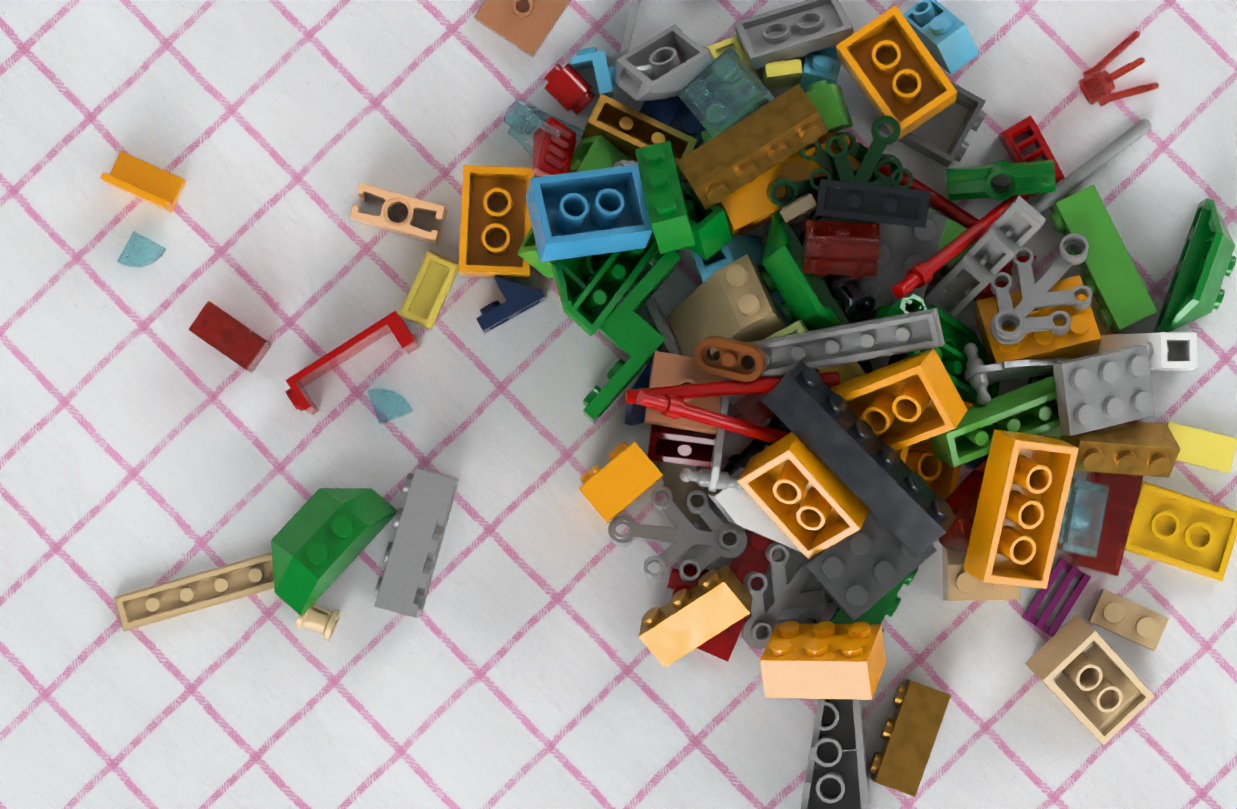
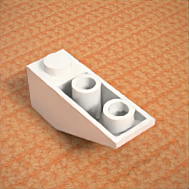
(1165, 349)
(746, 513)

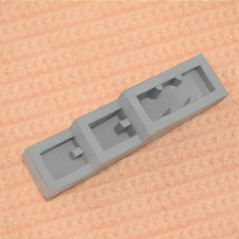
(985, 258)

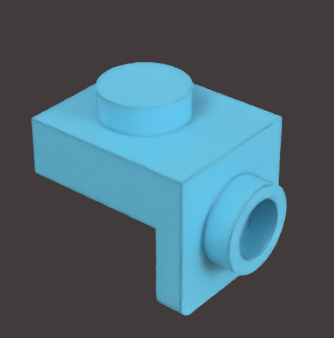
(604, 75)

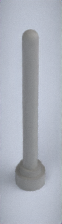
(1092, 165)

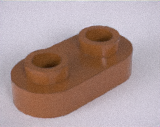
(731, 360)

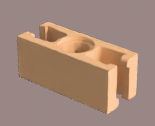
(394, 199)

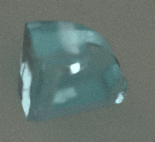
(140, 251)
(388, 404)

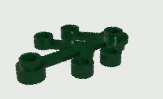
(822, 158)
(868, 164)

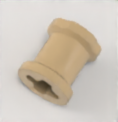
(319, 620)

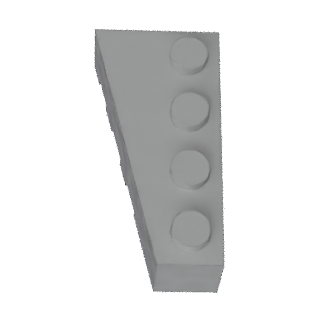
(416, 543)
(837, 758)

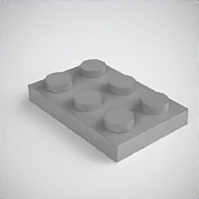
(793, 31)
(1103, 389)

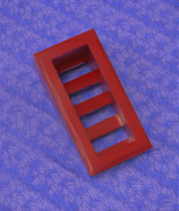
(1036, 137)
(551, 153)

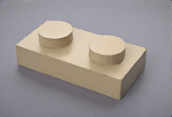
(1128, 619)

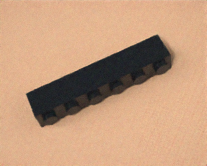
(859, 458)

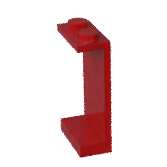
(390, 323)

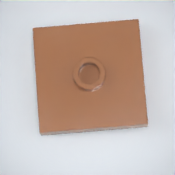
(522, 21)
(674, 370)

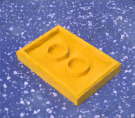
(1182, 531)

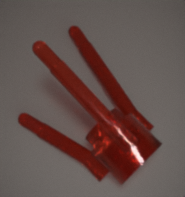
(1097, 85)

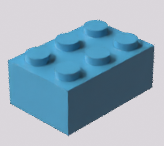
(588, 213)

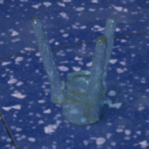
(527, 118)

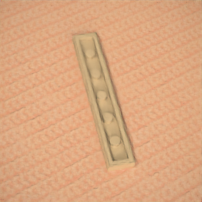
(195, 592)

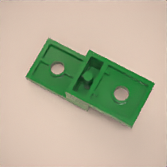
(631, 334)

